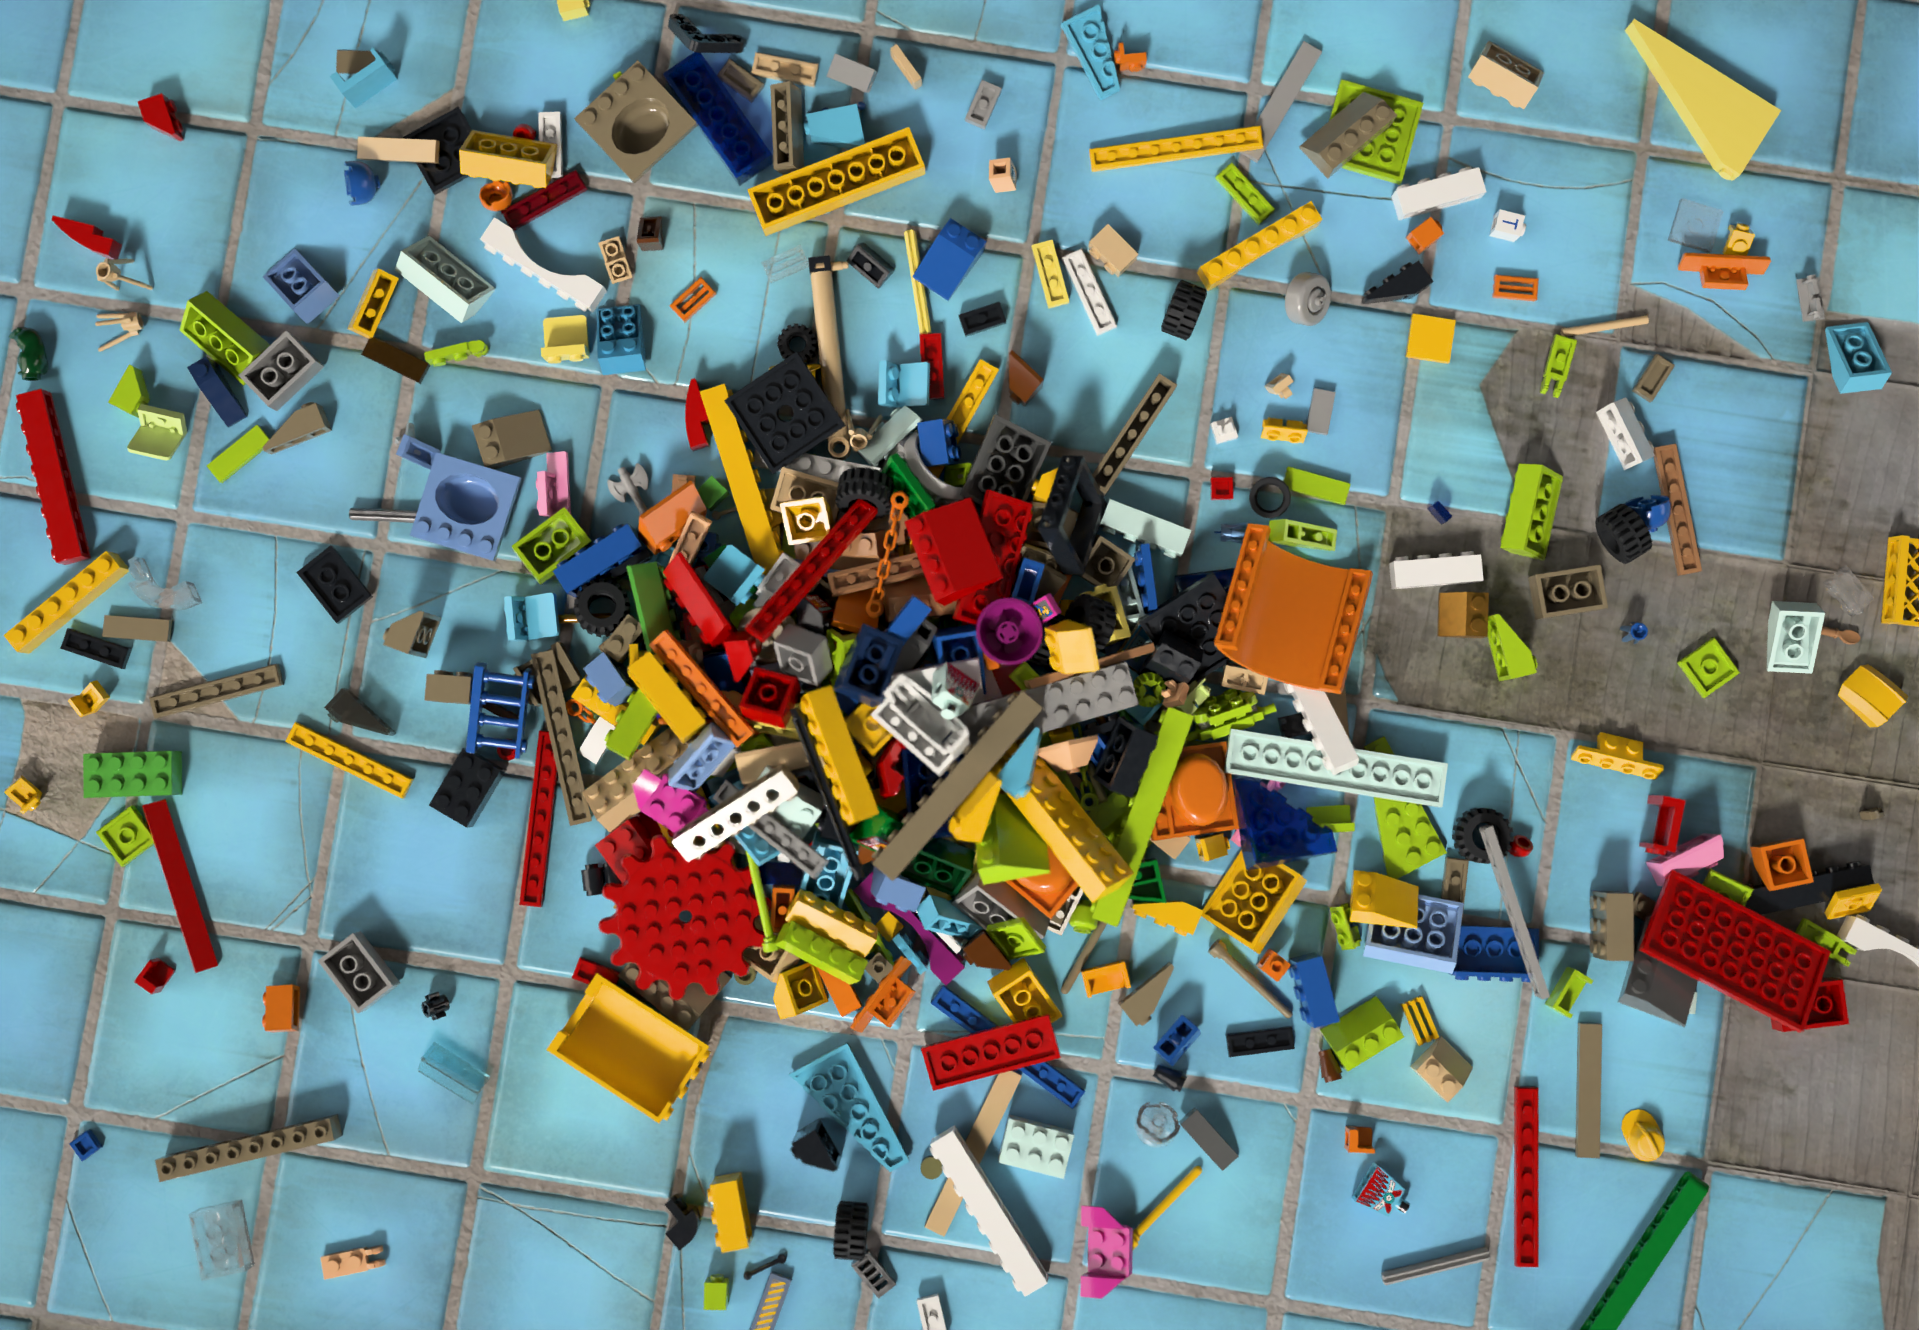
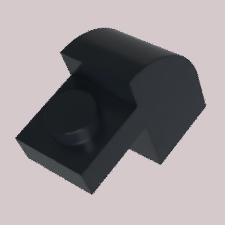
(687, 1222)

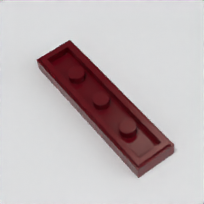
(544, 200)

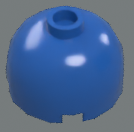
(360, 182)
(1653, 511)

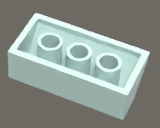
(444, 278)

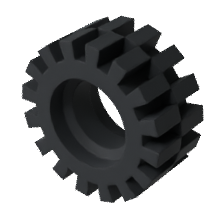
(797, 331)

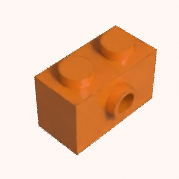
(281, 1008)

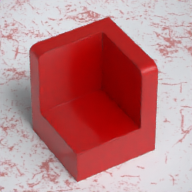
(154, 976)

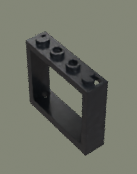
(1074, 553)

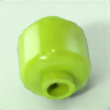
(1082, 918)

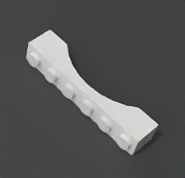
(580, 288)
(1864, 936)

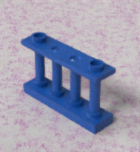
(478, 718)

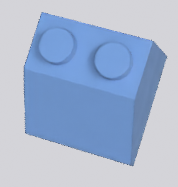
(610, 679)
(901, 892)

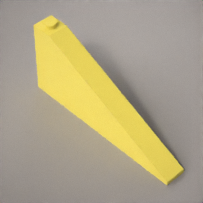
(1716, 110)

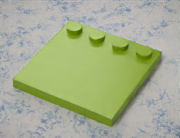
(1389, 152)

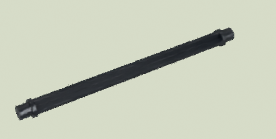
(827, 794)

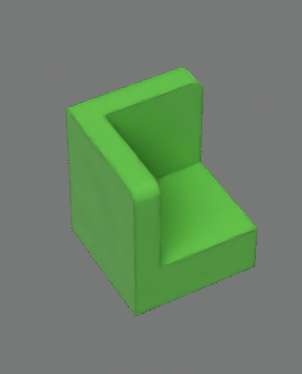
(712, 493)

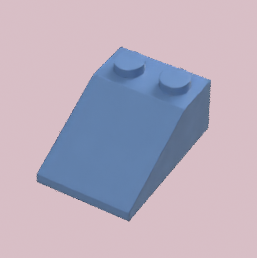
(301, 286)

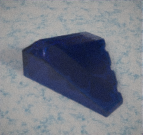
(1274, 830)

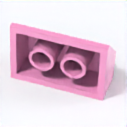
(1688, 858)

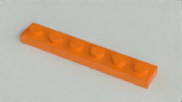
(702, 688)

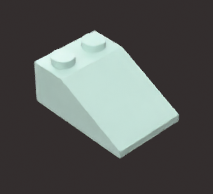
(1793, 636)
(801, 811)

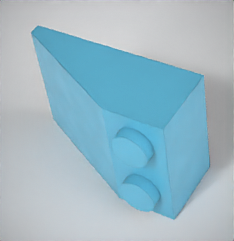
(1856, 358)

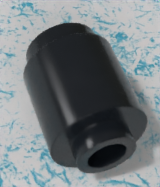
(593, 879)

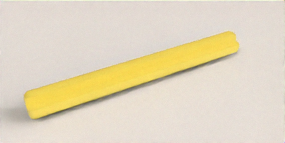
(918, 288)

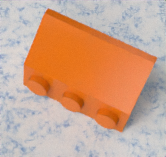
(666, 519)

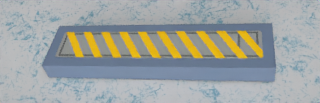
(771, 1302)

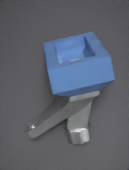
(415, 450)

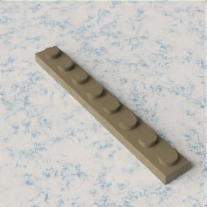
(561, 737)

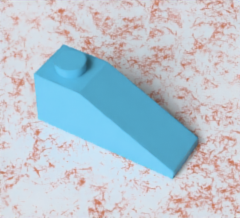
(1019, 770)
(942, 917)

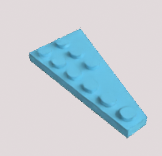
(846, 1095)

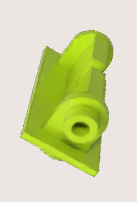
(1347, 936)

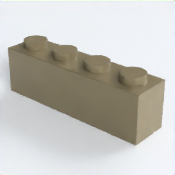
(787, 127)

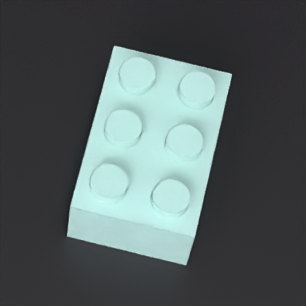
(1036, 1146)

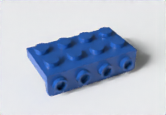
(1491, 953)

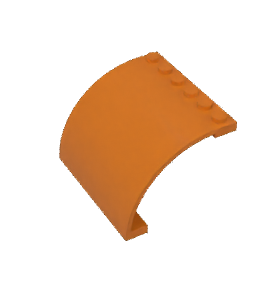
(1291, 615)

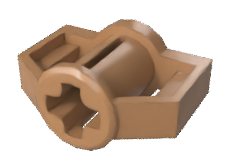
(900, 527)

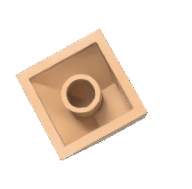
(1069, 754)

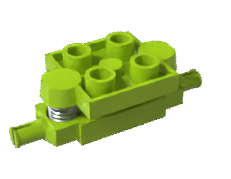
(1227, 712)

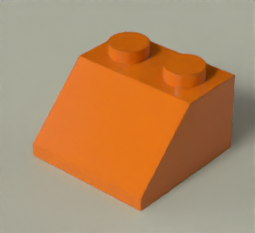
(1782, 863)

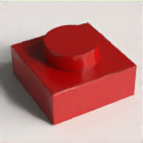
(1221, 488)

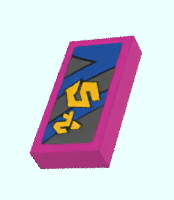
(1046, 608)

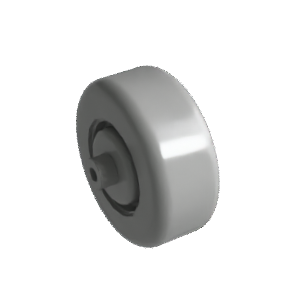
(1307, 298)

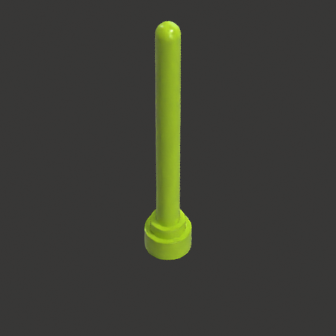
(770, 938)

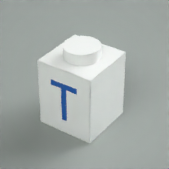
(1507, 225)

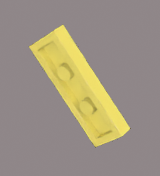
(1050, 274)

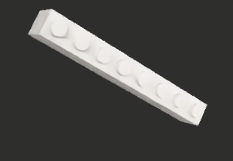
(989, 1211)

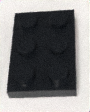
(334, 584)

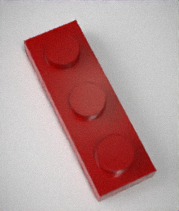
(932, 353)

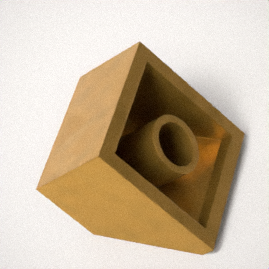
(1463, 614)

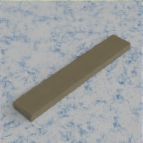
(216, 691)
(1588, 1090)

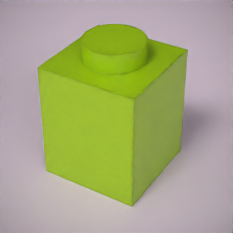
(716, 1292)

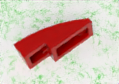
(89, 237)
(695, 417)

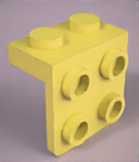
(565, 339)

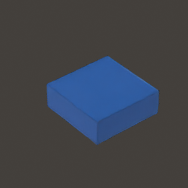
(86, 1145)

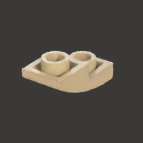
(615, 260)

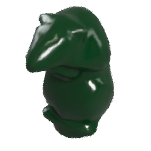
(33, 355)

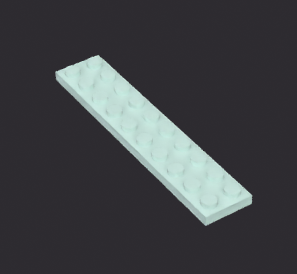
(1301, 764)

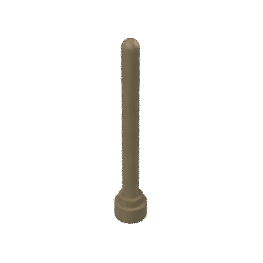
(1219, 950)
(1083, 957)

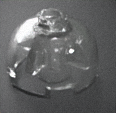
(1156, 1124)

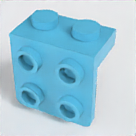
(734, 575)
(531, 617)

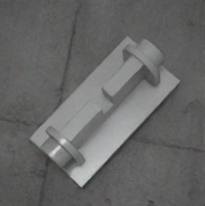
(1810, 298)

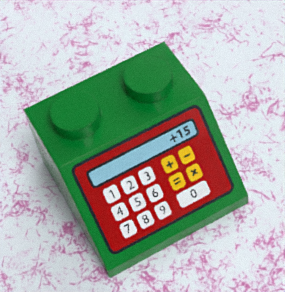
(875, 830)

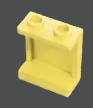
(1111, 594)

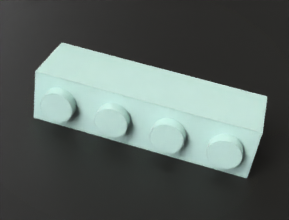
(1144, 528)

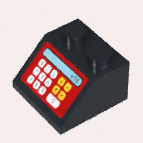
(815, 614)

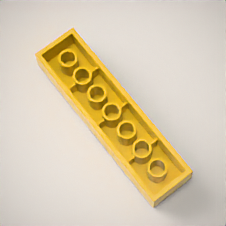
(837, 181)
(1069, 831)

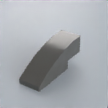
(1208, 1139)

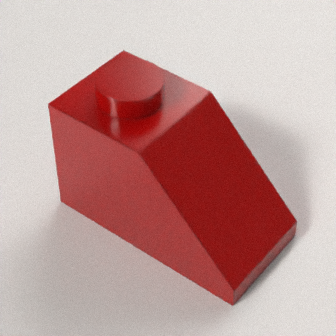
(741, 652)

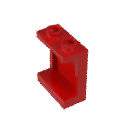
(1667, 824)

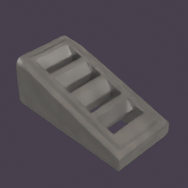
(868, 1279)

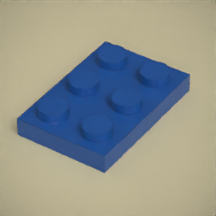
(1146, 578)

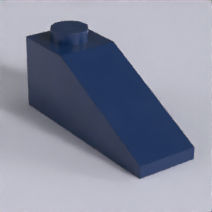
(217, 390)

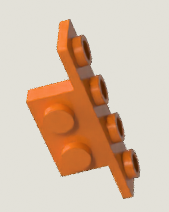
(1724, 271)
(888, 999)

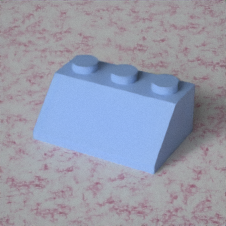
(700, 758)

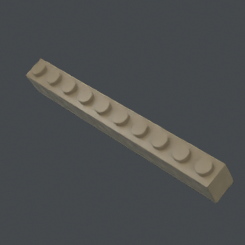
(957, 785)

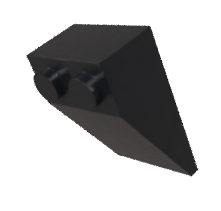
(1173, 659)

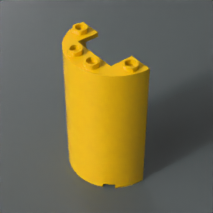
(629, 1049)

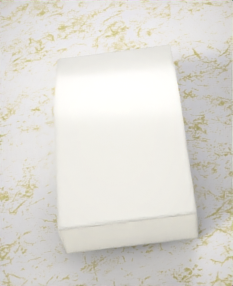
(594, 744)

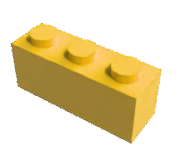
(373, 303)

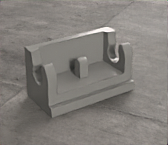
(852, 73)

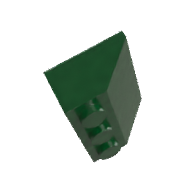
(941, 866)

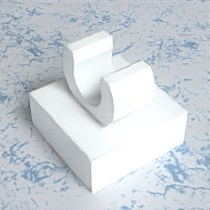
(1224, 430)

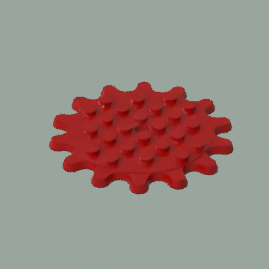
(676, 949)

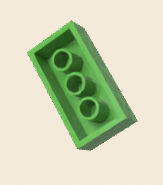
(132, 774)

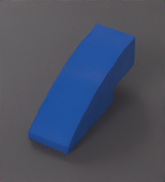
(1027, 581)

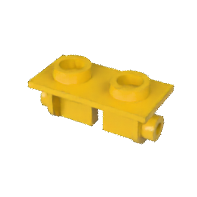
(1293, 431)

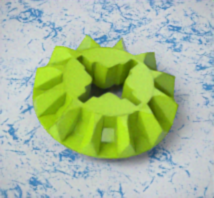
(1149, 679)

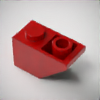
(160, 115)

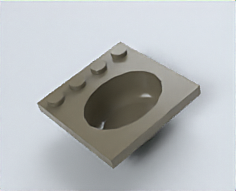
(636, 121)

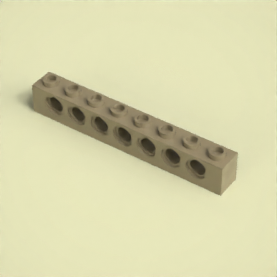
(248, 1148)

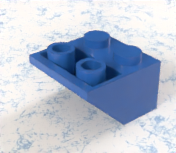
(939, 442)

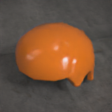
(496, 195)

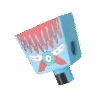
(1380, 1192)

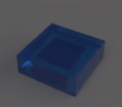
(1439, 512)

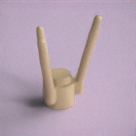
(108, 272)
(129, 321)
(859, 436)

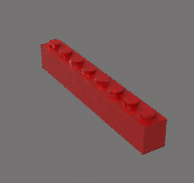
(52, 477)

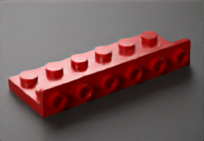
(1005, 526)

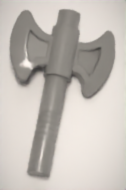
(629, 485)

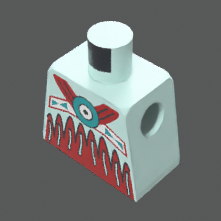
(952, 690)

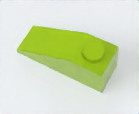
(1302, 535)

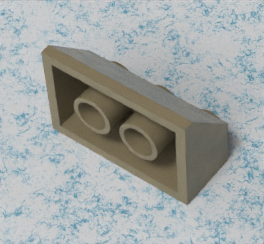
(413, 633)

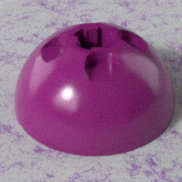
(1014, 620)

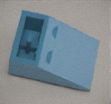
(620, 340)

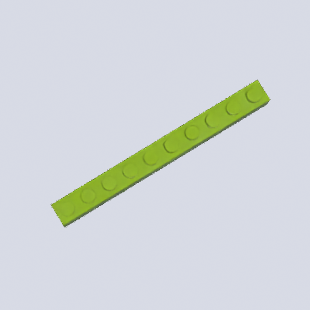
(1145, 809)

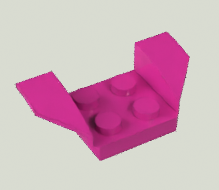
(667, 804)
(1108, 1252)

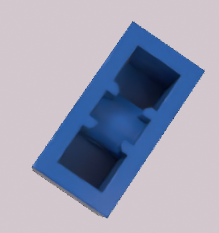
(1177, 1040)

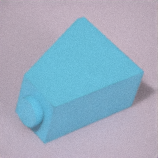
(836, 127)

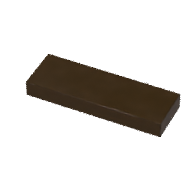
(395, 359)

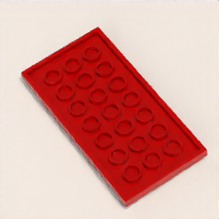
(1735, 951)

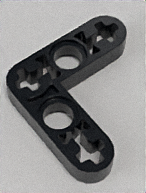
(704, 43)

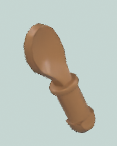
(1846, 636)

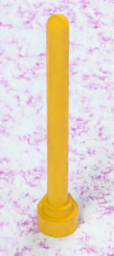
(1164, 1204)

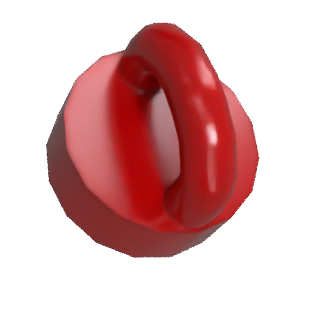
(524, 131)
(1520, 846)

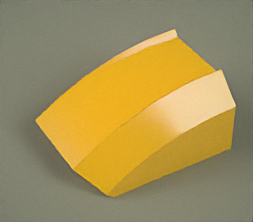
(1872, 695)

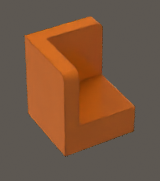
(1359, 1139)

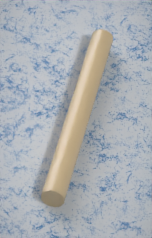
(1602, 326)

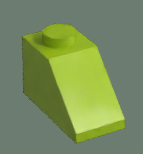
(130, 391)

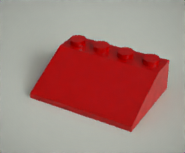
(953, 550)

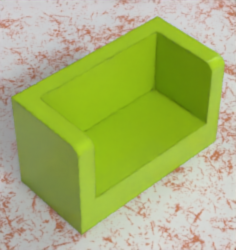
(1567, 991)

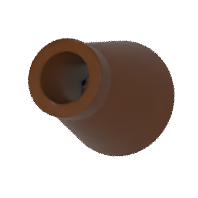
(1329, 1066)

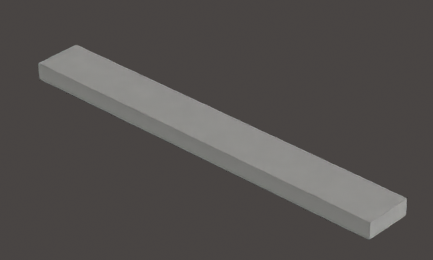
(1514, 912)

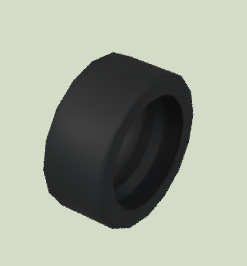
(1267, 513)

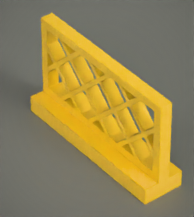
(1897, 580)

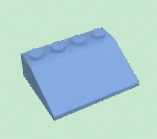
(1429, 945)

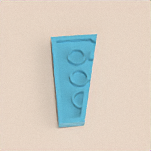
(1089, 41)

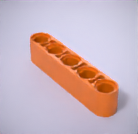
(841, 993)

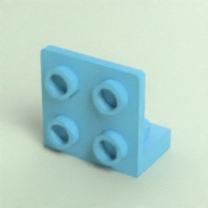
(903, 384)

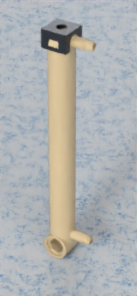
(828, 344)

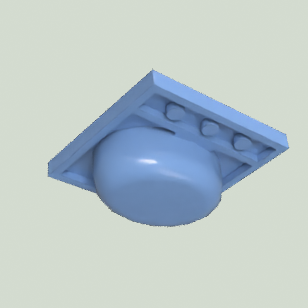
(465, 506)

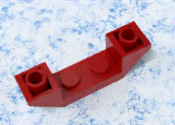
(888, 778)

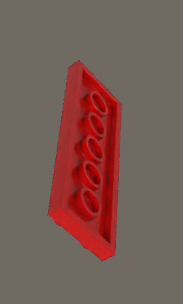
(991, 1052)

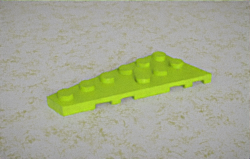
(1403, 829)

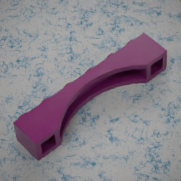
(943, 961)

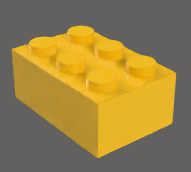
(730, 1212)

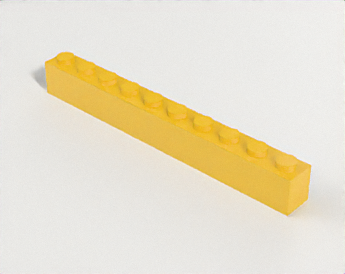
(742, 478)

